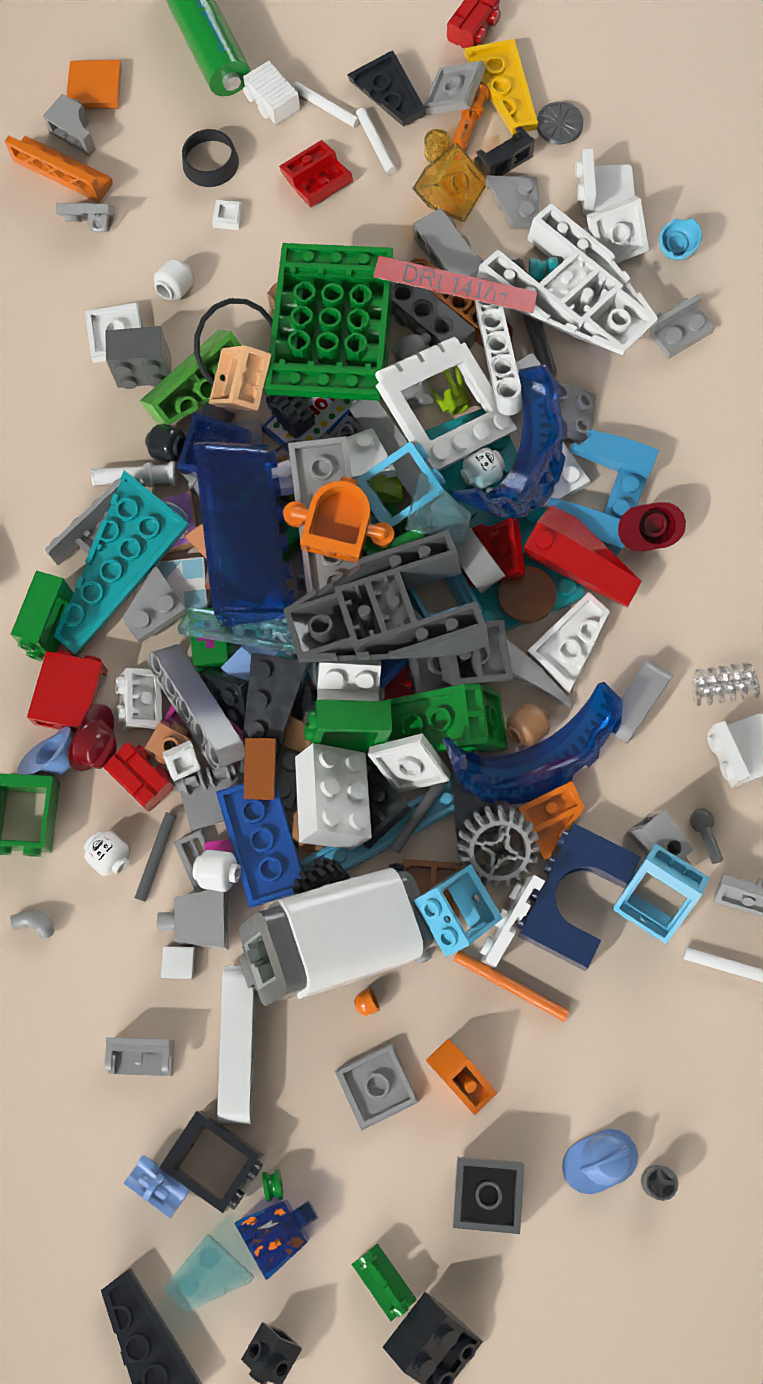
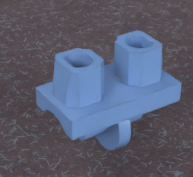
(156, 1186)

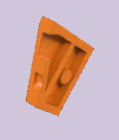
(552, 814)

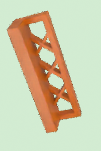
(59, 167)

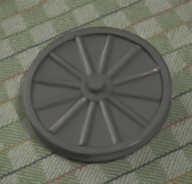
(559, 123)

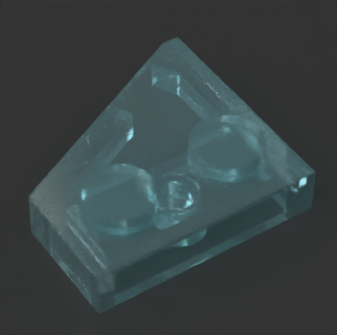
(436, 511)
(206, 1275)

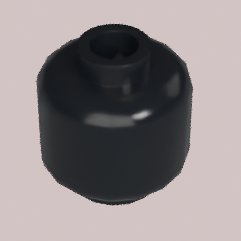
(165, 442)

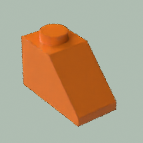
(461, 1076)

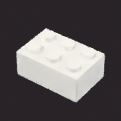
(332, 797)

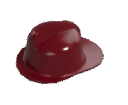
(651, 526)
(94, 739)

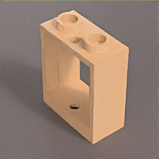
(244, 378)

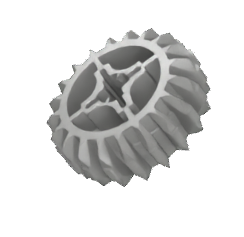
(519, 857)

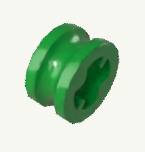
(273, 1185)

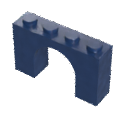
(544, 923)

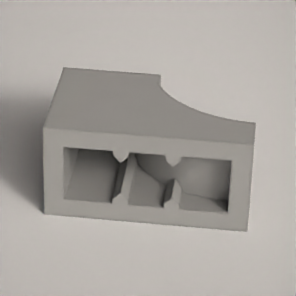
(68, 122)

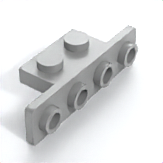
(82, 529)

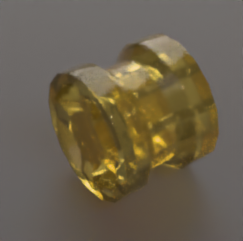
(435, 138)

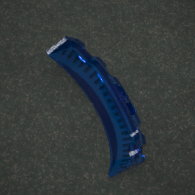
(539, 454)
(546, 765)

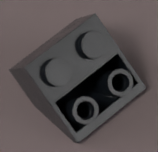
(432, 1343)

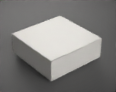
(227, 214)
(181, 760)
(178, 963)

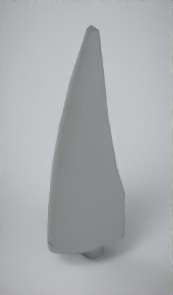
(529, 672)

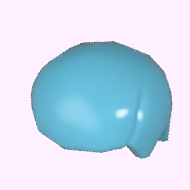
(680, 239)

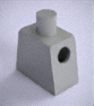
(662, 830)
(198, 920)

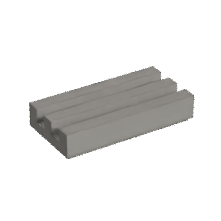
(189, 839)

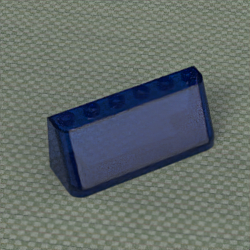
(243, 532)

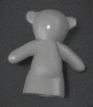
(419, 393)

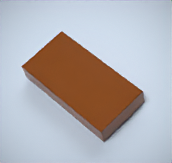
(260, 768)

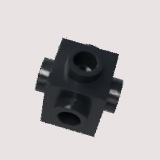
(270, 1355)

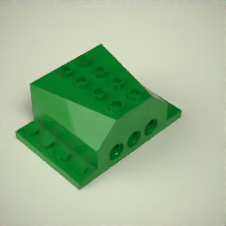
(329, 322)

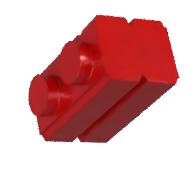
(471, 22)
(139, 776)

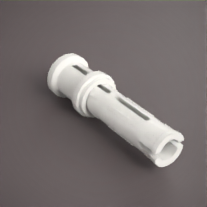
(147, 474)

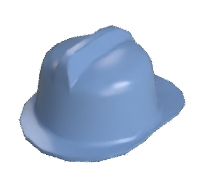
(48, 755)
(600, 1161)

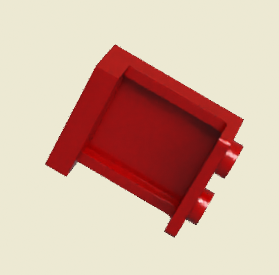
(65, 690)

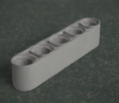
(196, 706)

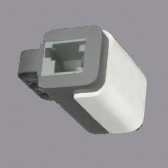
(333, 936)

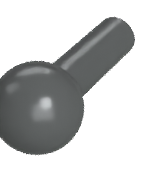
(703, 821)

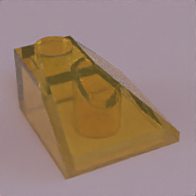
(451, 183)

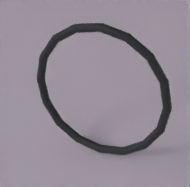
(204, 318)

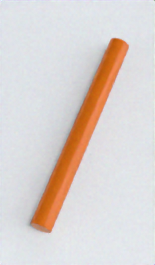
(511, 985)

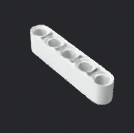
(499, 357)
(236, 1049)

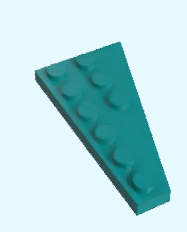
(125, 550)

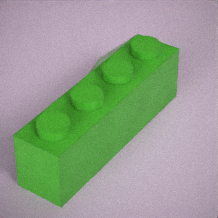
(185, 386)

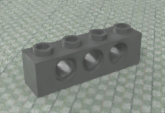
(438, 315)

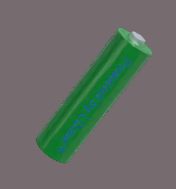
(211, 44)

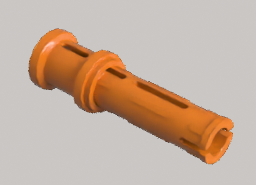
(471, 116)

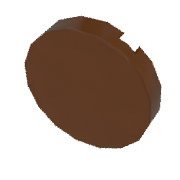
(527, 596)

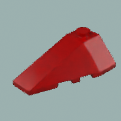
(575, 552)

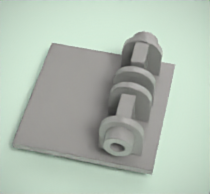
(577, 410)
(200, 795)

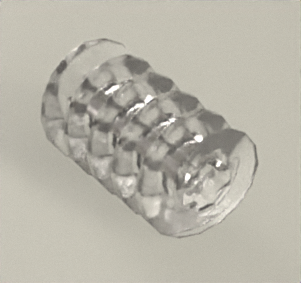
(725, 681)

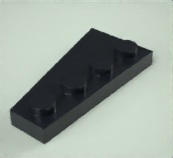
(144, 1338)

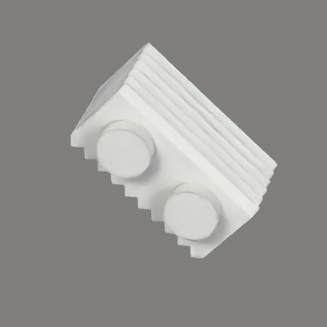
(271, 92)

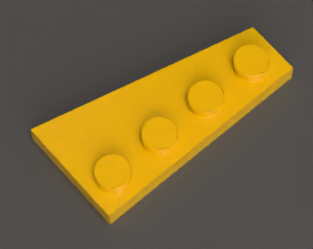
(506, 83)

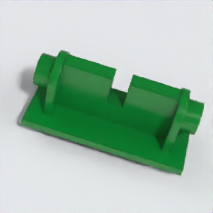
(384, 1282)

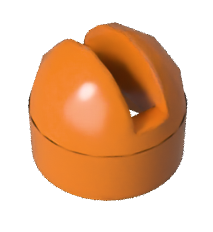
(366, 1002)

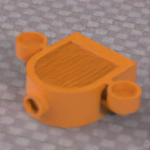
(338, 522)

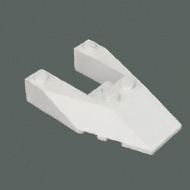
(584, 293)

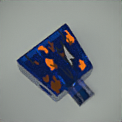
(276, 1233)

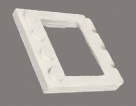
(462, 440)

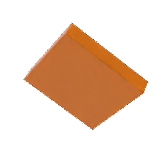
(95, 83)

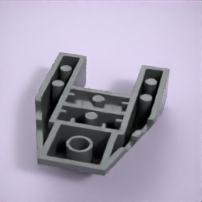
(371, 615)

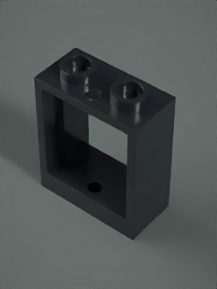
(185, 1143)

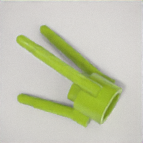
(455, 398)

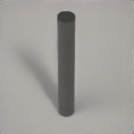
(417, 816)
(155, 857)

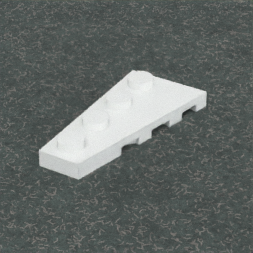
(364, 453)

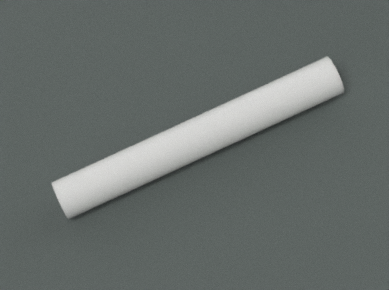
(326, 105)
(376, 141)
(723, 964)

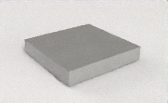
(454, 87)
(376, 1086)

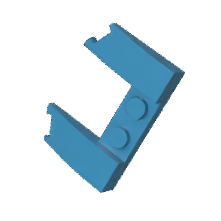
(634, 465)

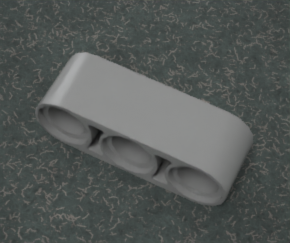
(641, 697)

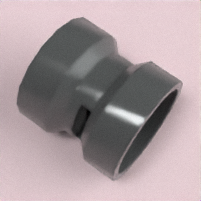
(665, 1182)

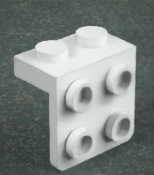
(602, 184)
(739, 749)

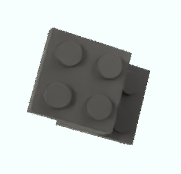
(478, 666)

